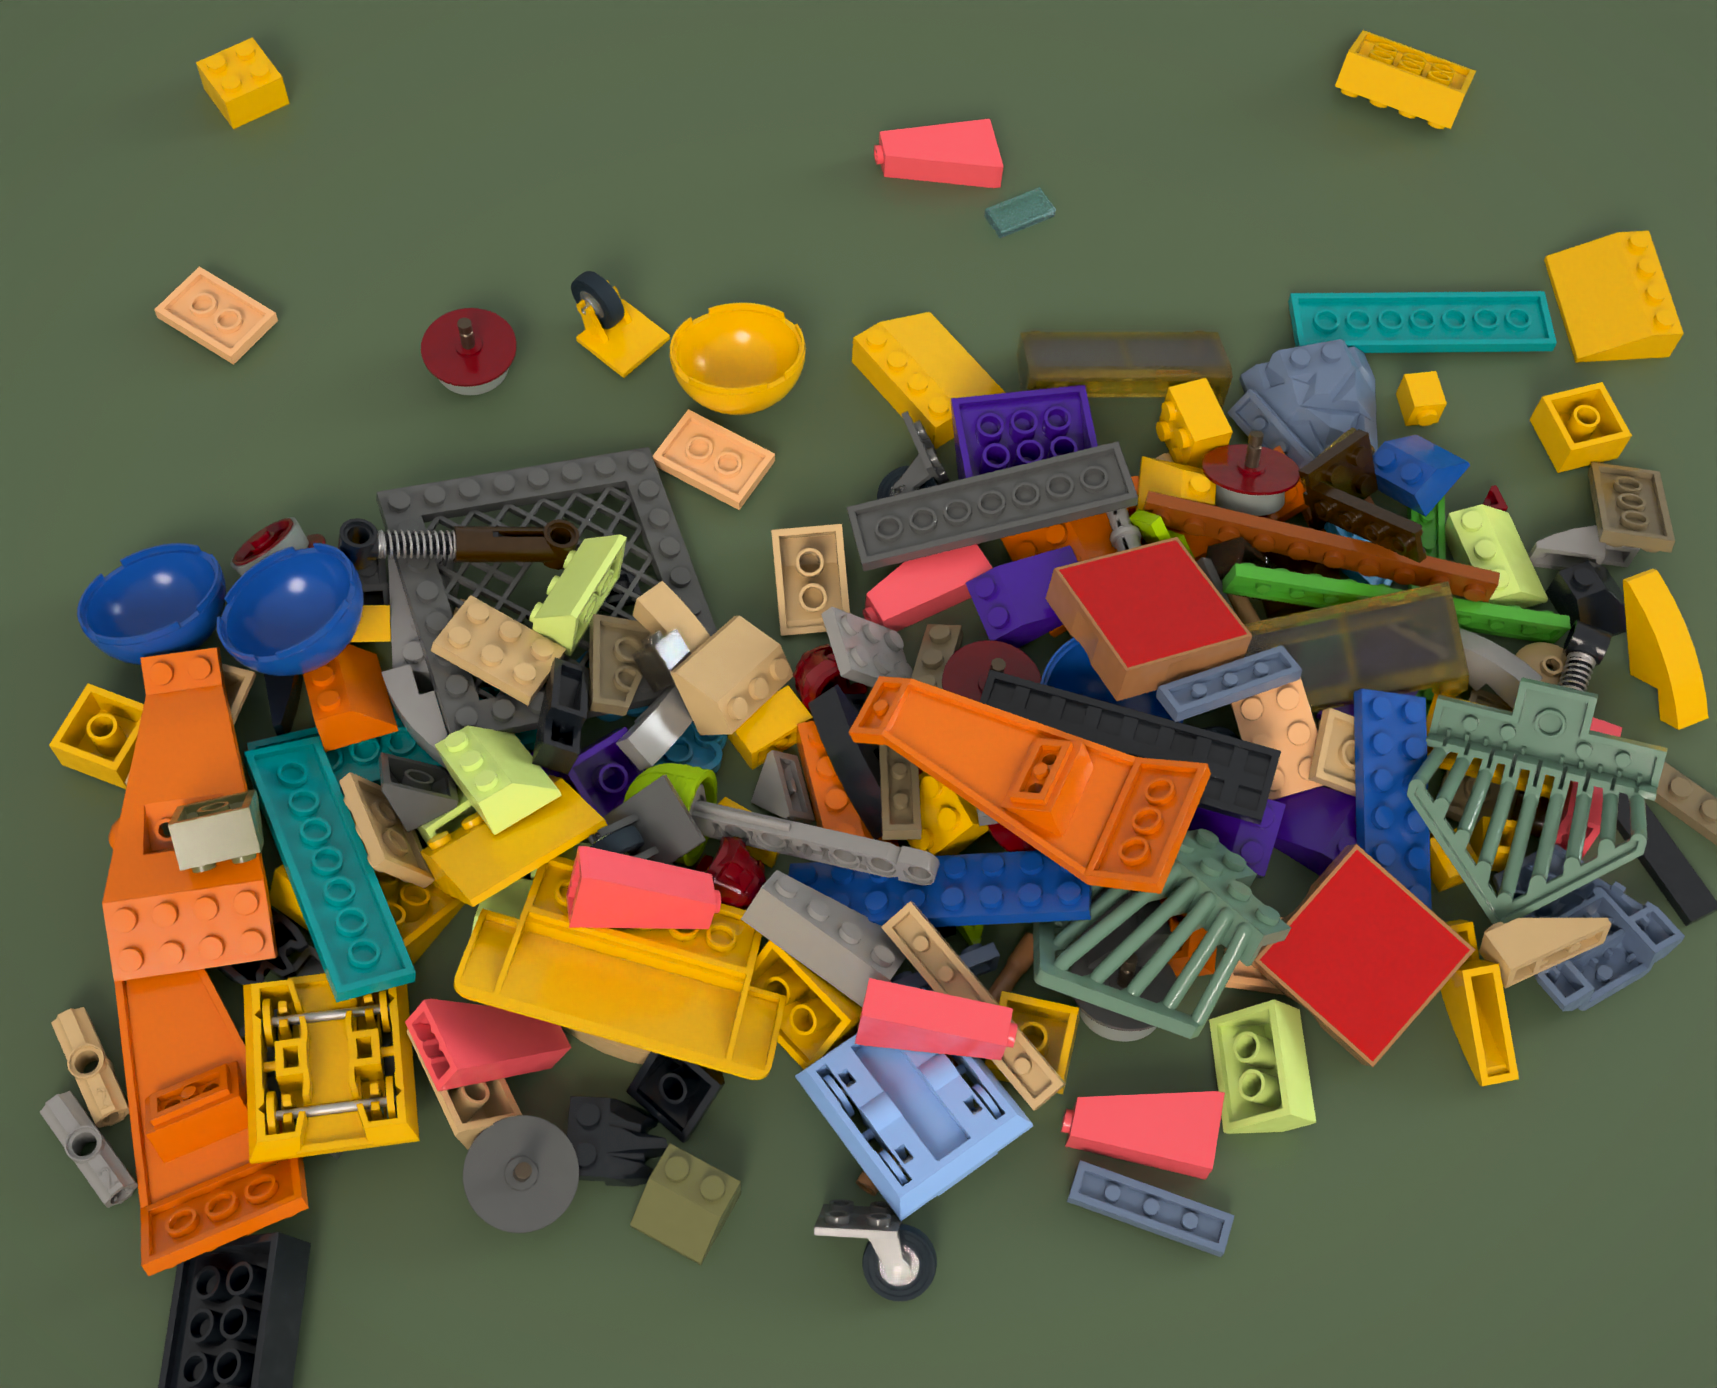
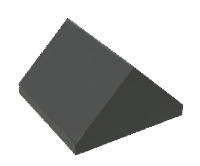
(416, 789)

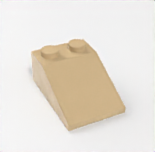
(809, 576)

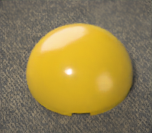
(738, 357)

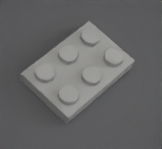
(865, 648)

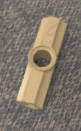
(100, 1086)

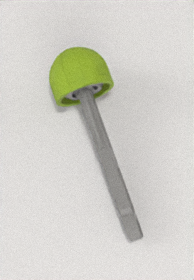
(699, 794)

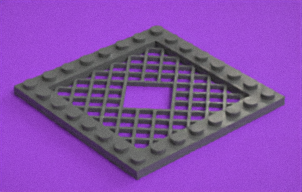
(505, 491)

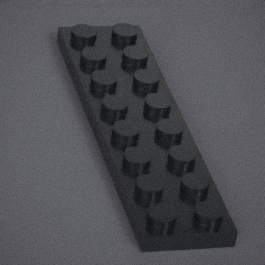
(1238, 768)

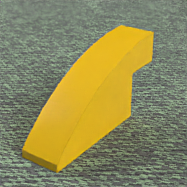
(1663, 650)
(1480, 1014)

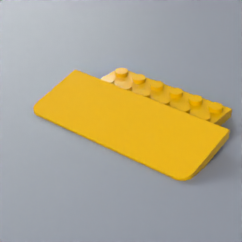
(635, 986)

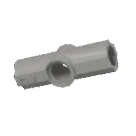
(101, 1167)

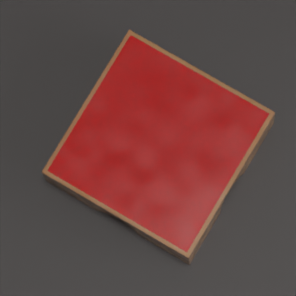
(1146, 617)
(1362, 955)

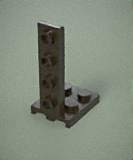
(1336, 495)

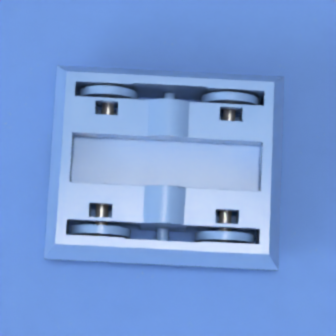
(915, 1105)

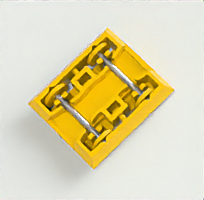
(326, 1070)

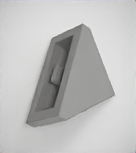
(783, 788)

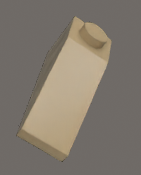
(1537, 944)

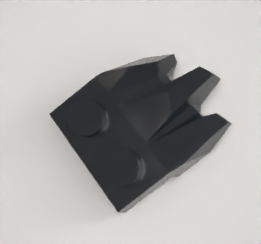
(288, 941)
(613, 1140)

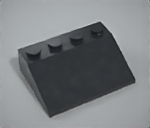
(237, 1315)

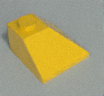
(1174, 480)

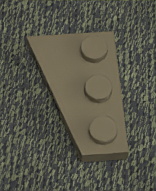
(612, 668)

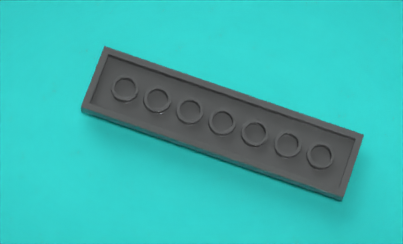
(992, 506)

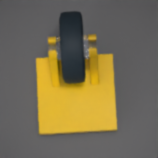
(613, 327)

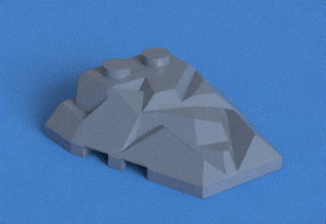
(1318, 391)
(1632, 946)

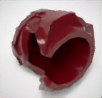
(819, 673)
(734, 872)

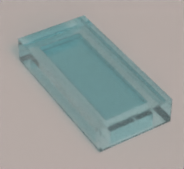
(1019, 212)

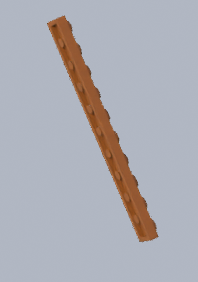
(1320, 547)

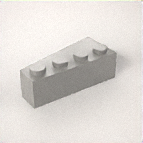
(404, 638)
(823, 935)

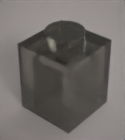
(660, 656)

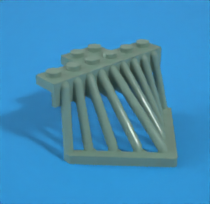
(1547, 737)
(1213, 892)

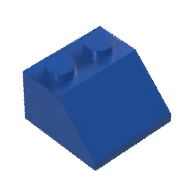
(1416, 472)

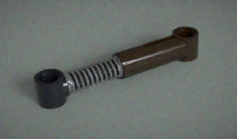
(465, 544)
(1584, 649)

